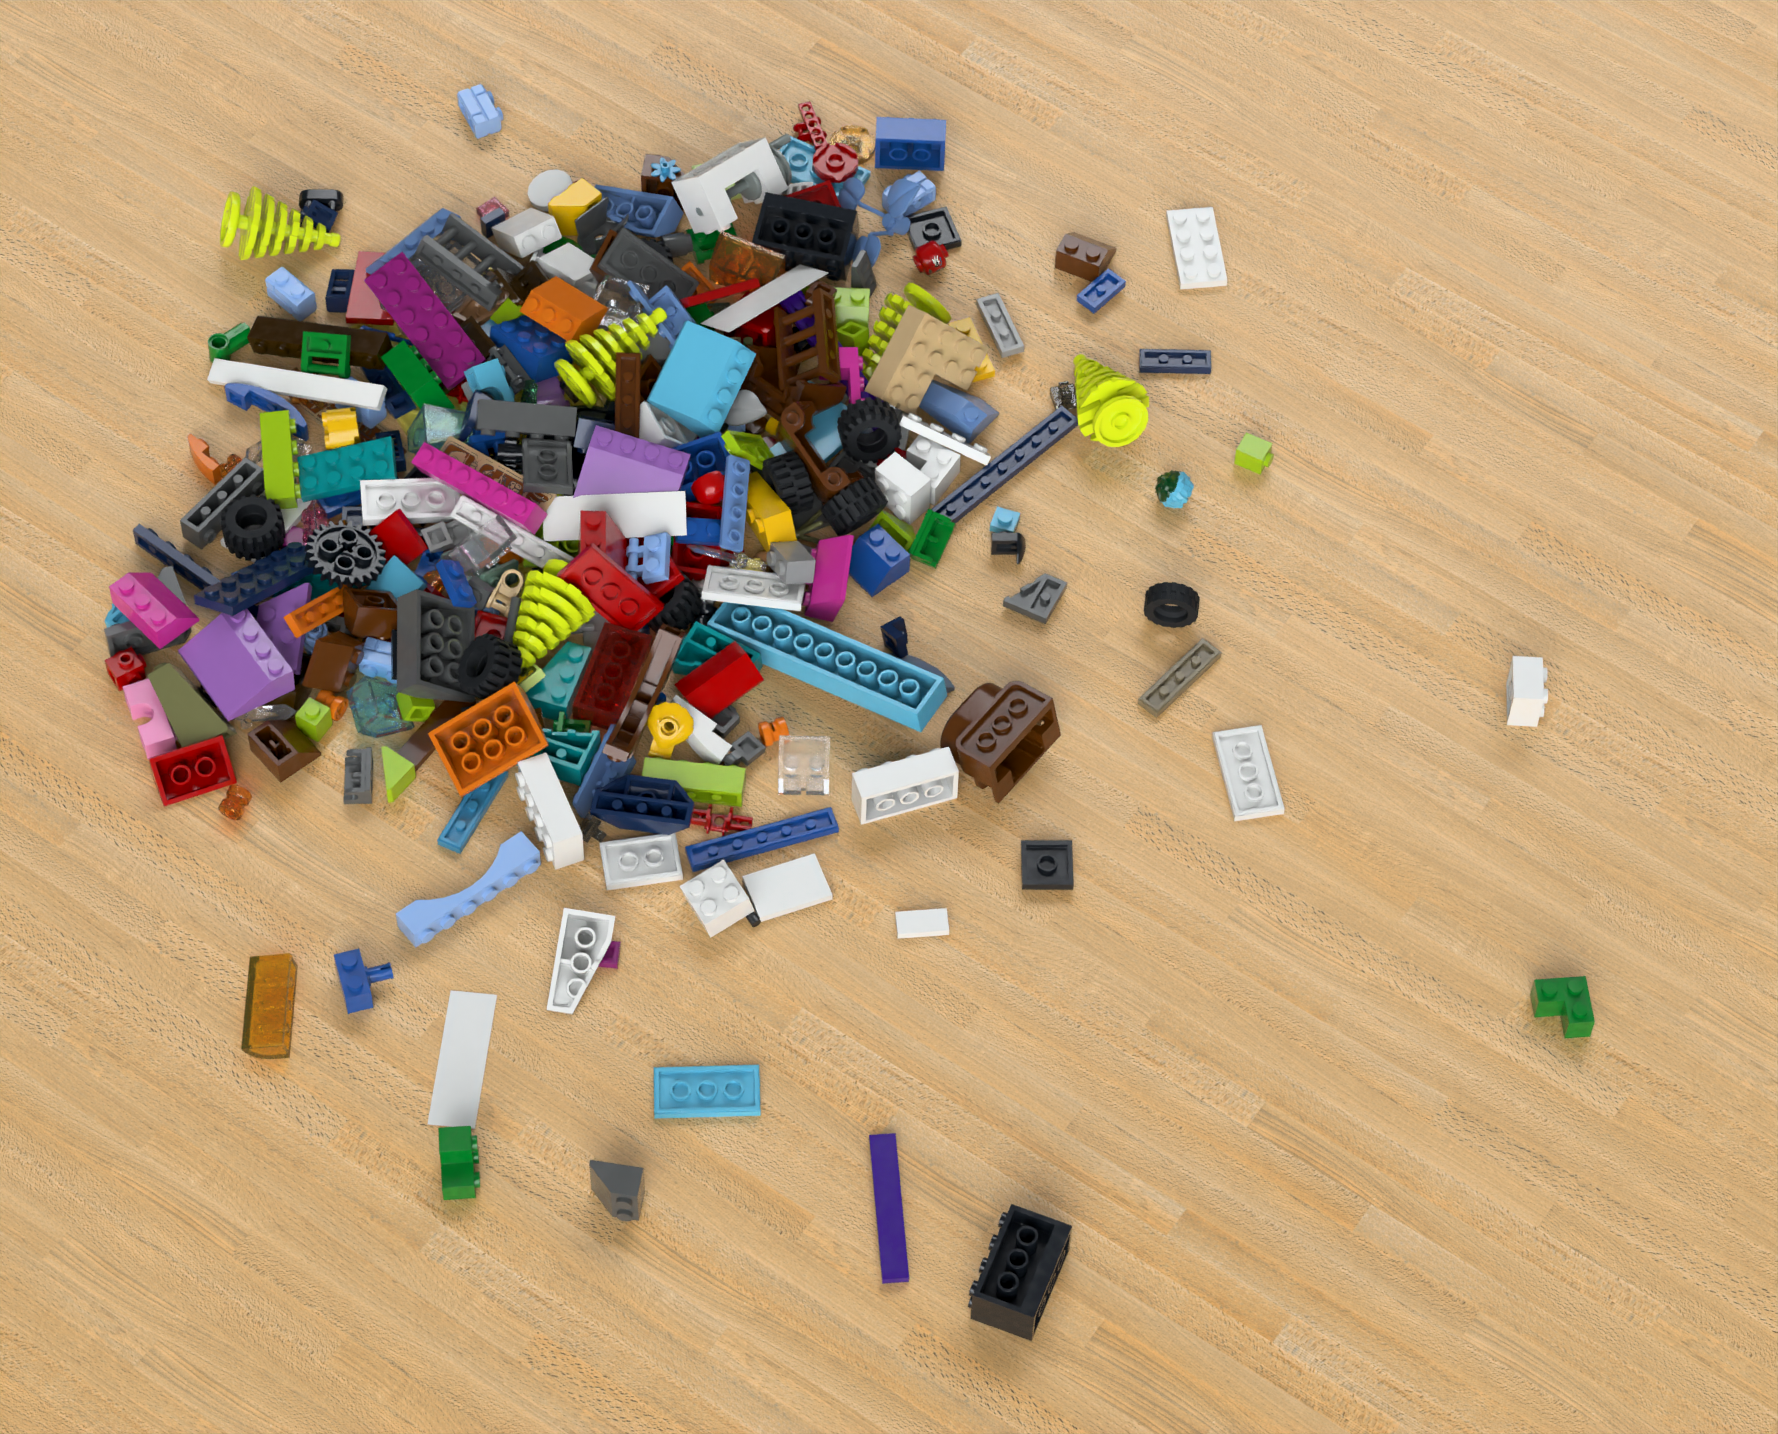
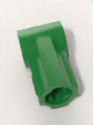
(223, 345)

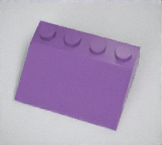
(629, 465)
(237, 664)

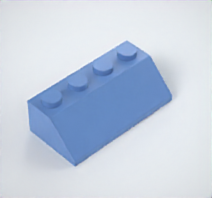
(409, 244)

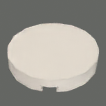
(546, 186)

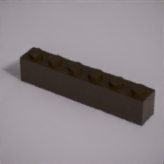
(285, 339)

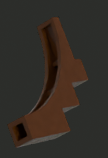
(651, 682)

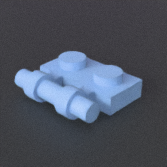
(655, 558)

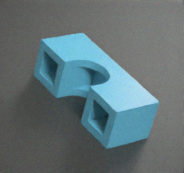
(490, 378)

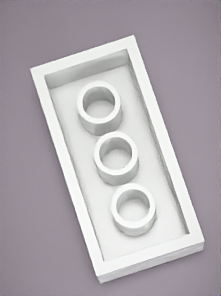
(904, 785)
(550, 811)

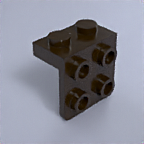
(521, 285)

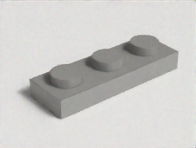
(1000, 325)

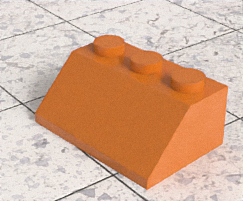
(564, 309)

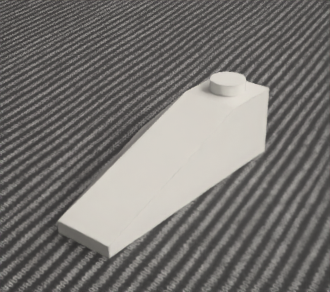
(580, 949)

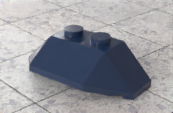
(643, 804)

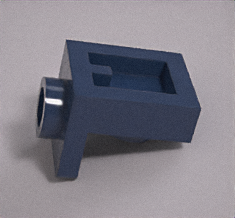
(319, 214)
(895, 636)

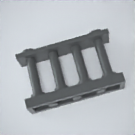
(458, 272)

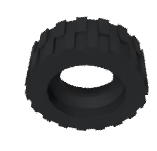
(1174, 594)

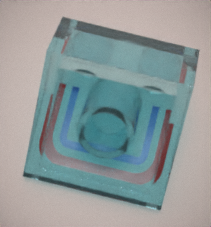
(376, 708)

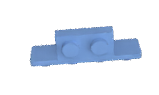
(672, 306)
(734, 503)
(600, 773)

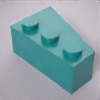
(703, 644)
(561, 681)
(571, 753)

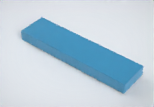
(470, 814)

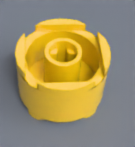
(340, 427)

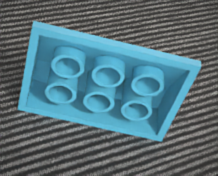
(701, 378)

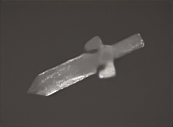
(736, 560)
(265, 713)

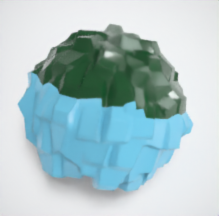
(1174, 489)

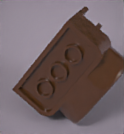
(1000, 734)

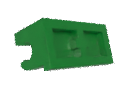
(931, 539)

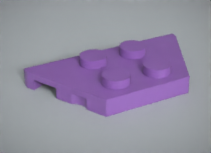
(274, 625)

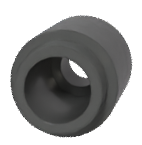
(678, 243)

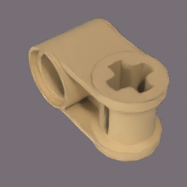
(504, 593)

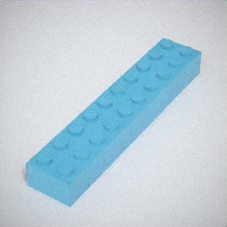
(834, 662)

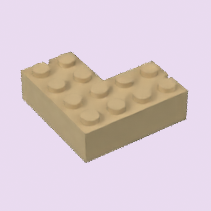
(918, 353)

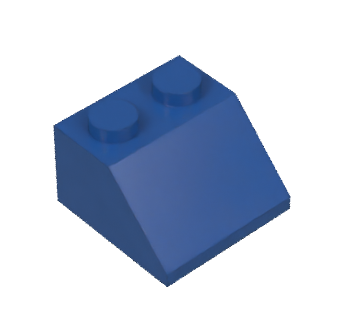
(877, 560)

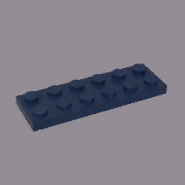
(256, 581)

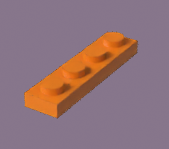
(316, 612)

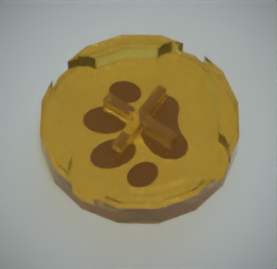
(858, 139)

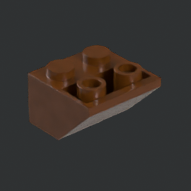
(282, 747)

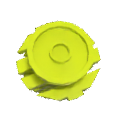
(264, 228)
(891, 317)
(598, 356)
(1108, 403)
(548, 612)

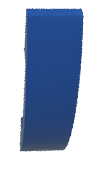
(247, 395)

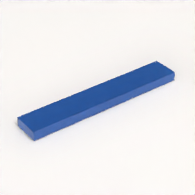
(762, 839)

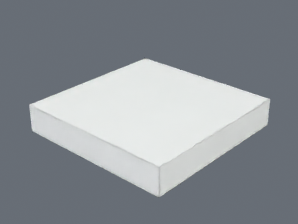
(568, 264)

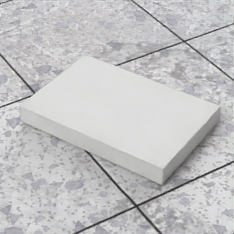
(640, 861)
(787, 887)

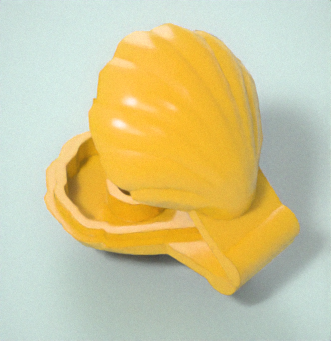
(669, 726)

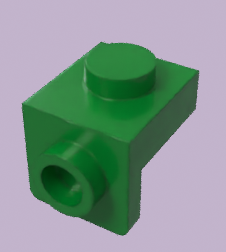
(564, 724)

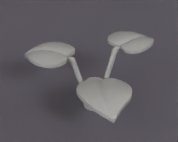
(743, 411)

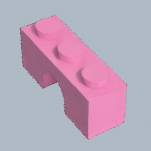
(157, 734)

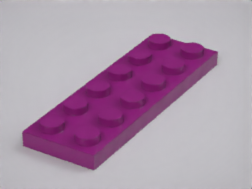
(424, 320)

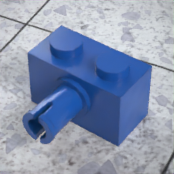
(356, 979)

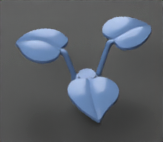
(899, 198)

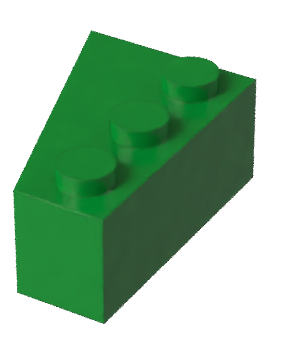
(415, 376)

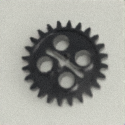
(345, 554)

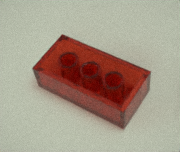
(611, 675)

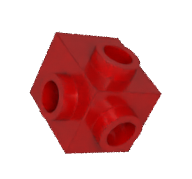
(126, 668)

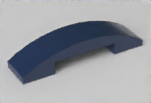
(396, 399)

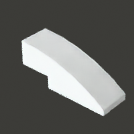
(703, 739)

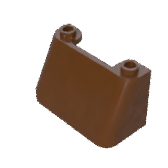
(763, 382)
(792, 434)

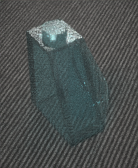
(434, 427)

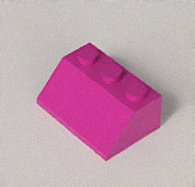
(830, 580)
(152, 607)

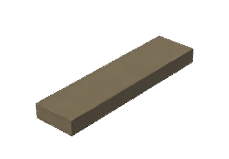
(1179, 678)

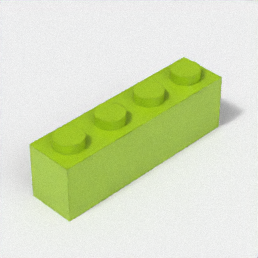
(278, 458)
(701, 781)

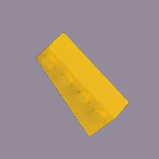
(767, 513)

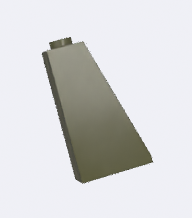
(186, 707)

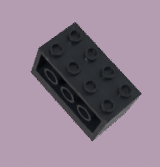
(808, 234)
(1019, 1271)

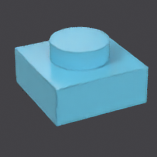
(1004, 520)

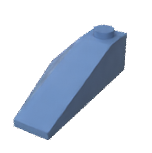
(648, 212)
(957, 410)

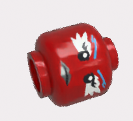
(930, 257)

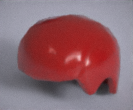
(709, 488)

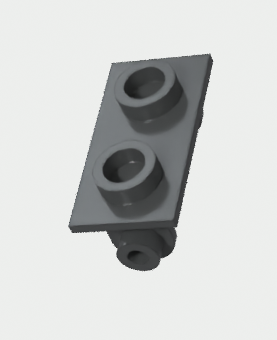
(514, 371)

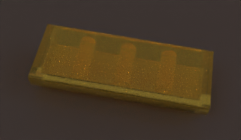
(269, 1006)

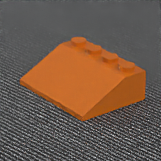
(489, 738)

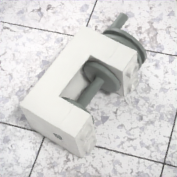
(750, 165)

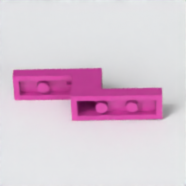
(850, 366)

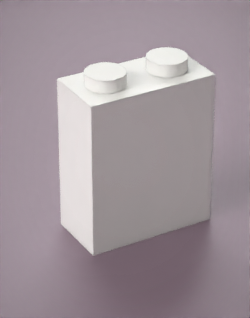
(526, 232)

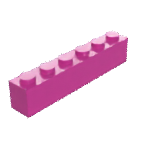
(479, 488)

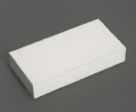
(922, 923)

